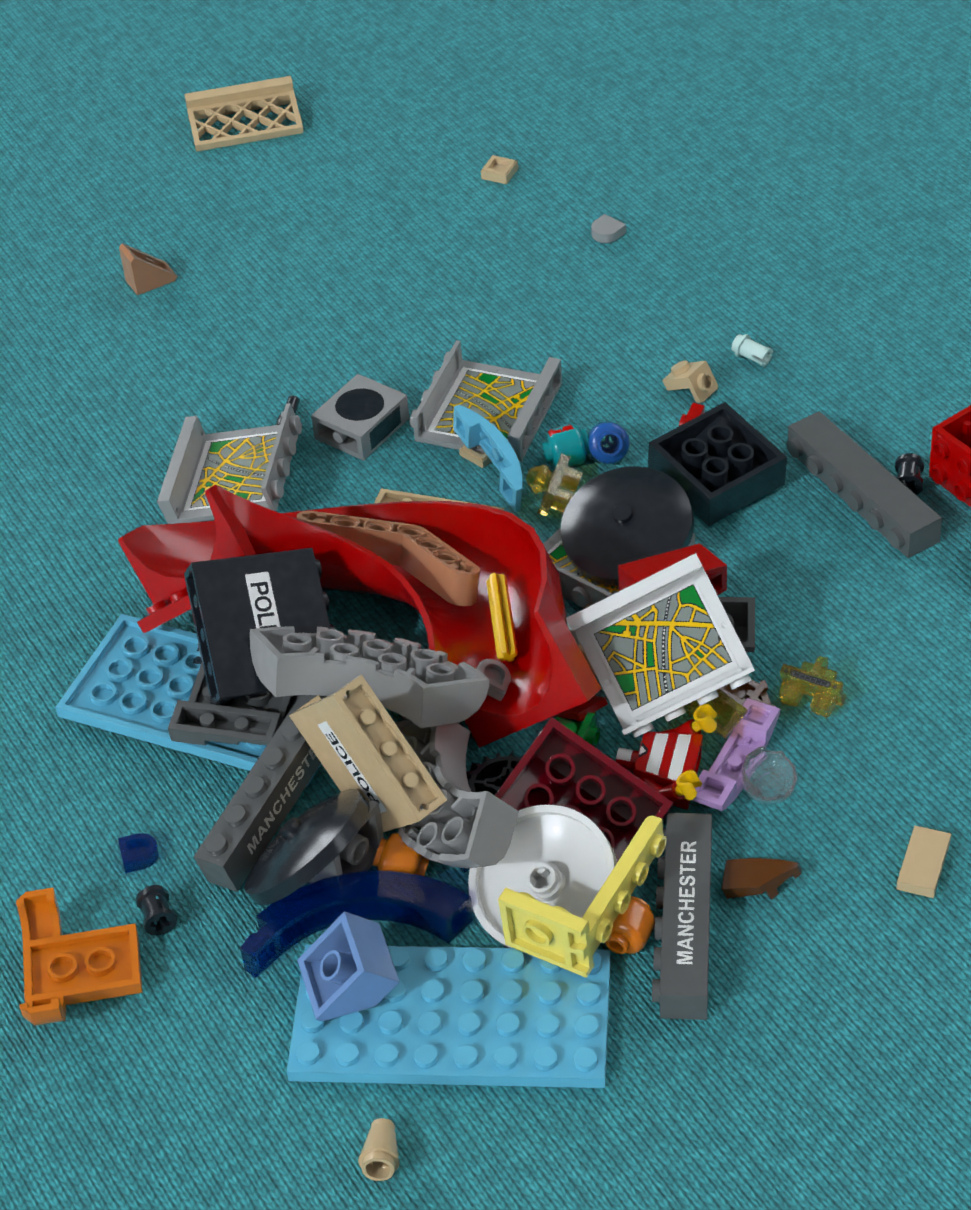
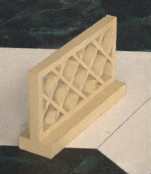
(241, 100)

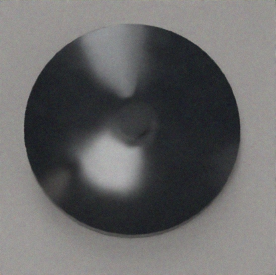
(624, 519)
(306, 846)

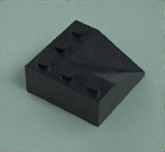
(719, 462)

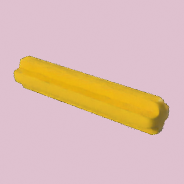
(502, 617)

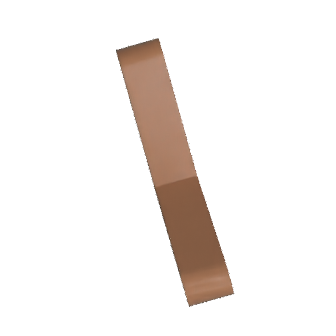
(411, 548)

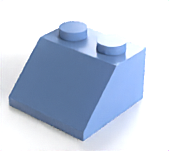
(347, 968)

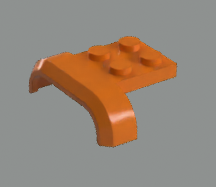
(72, 966)

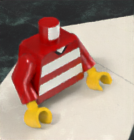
(672, 757)

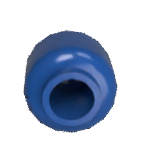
(616, 449)

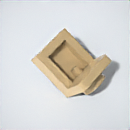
(693, 375)

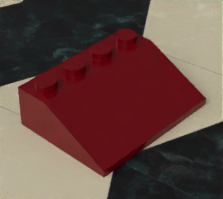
(576, 775)

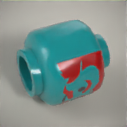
(568, 441)

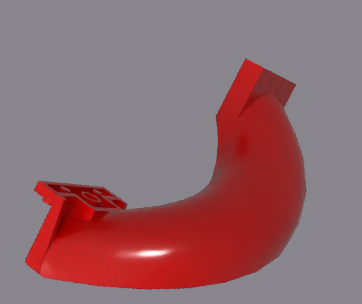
(549, 666)

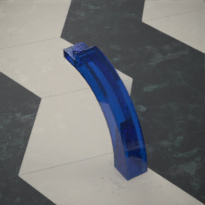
(366, 894)

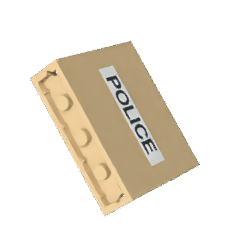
(368, 753)

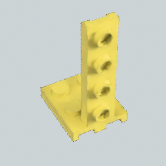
(570, 940)

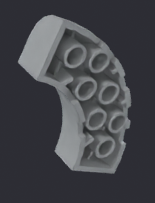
(400, 673)
(470, 825)

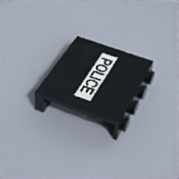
(249, 594)

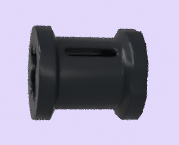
(909, 470)
(156, 910)

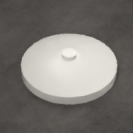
(551, 856)

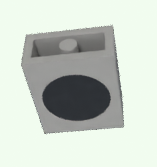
(360, 416)

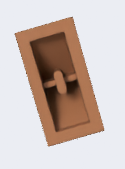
(144, 271)

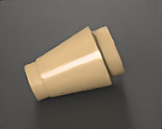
(380, 1151)

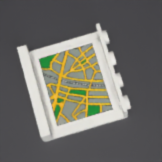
(662, 645)

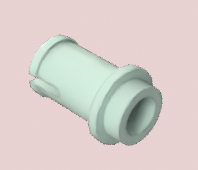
(752, 350)

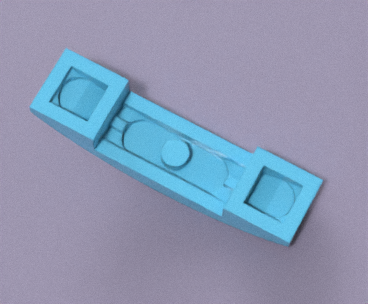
(476, 431)

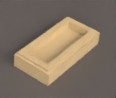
(923, 861)

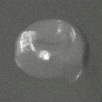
(768, 776)

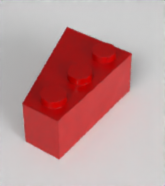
(640, 569)

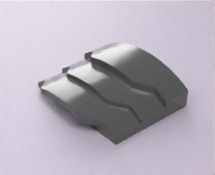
(243, 719)

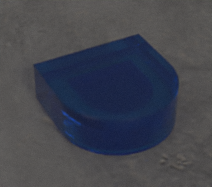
(138, 851)

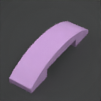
(724, 779)

